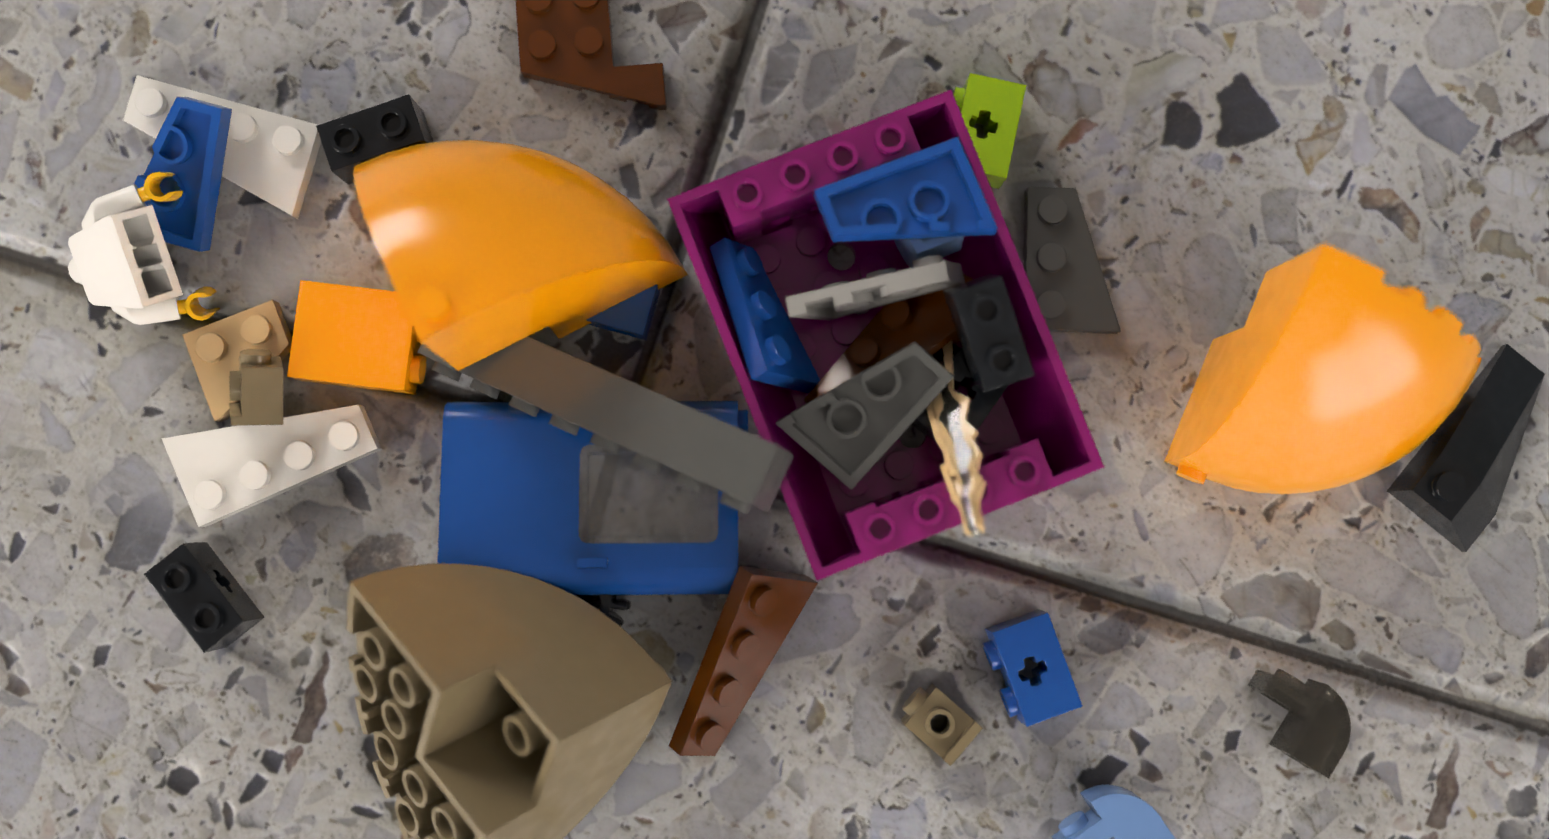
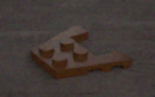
(573, 48)

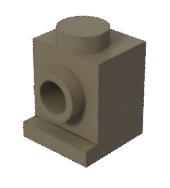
(258, 389)
(954, 738)

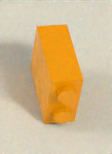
(354, 339)

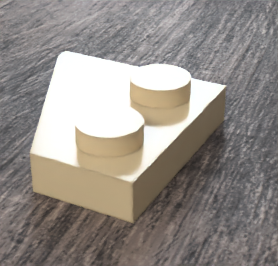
(218, 346)

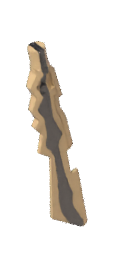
(962, 456)

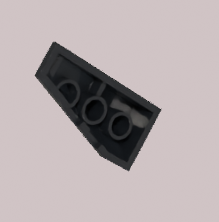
(1467, 461)

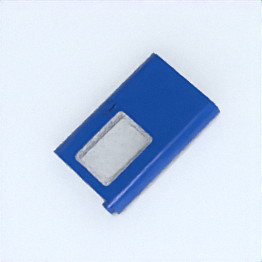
(560, 507)

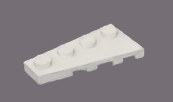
(263, 151)
(249, 464)

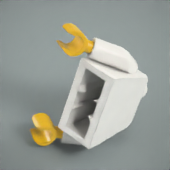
(126, 259)

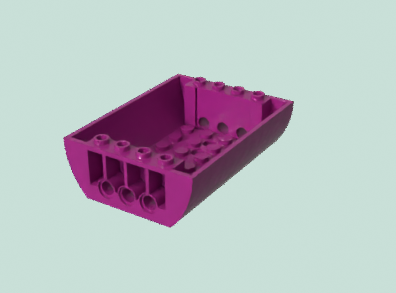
(1028, 439)

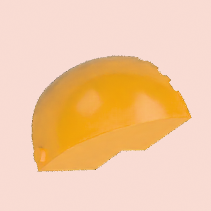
(504, 243)
(1322, 380)

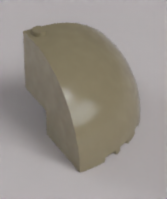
(495, 699)

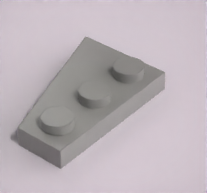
(877, 290)

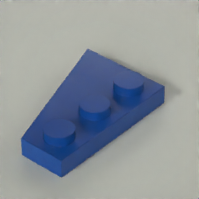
(194, 150)
(908, 198)
(761, 323)

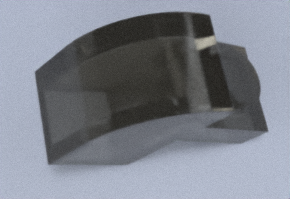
(1316, 720)

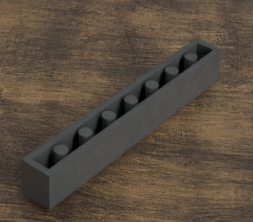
(632, 417)

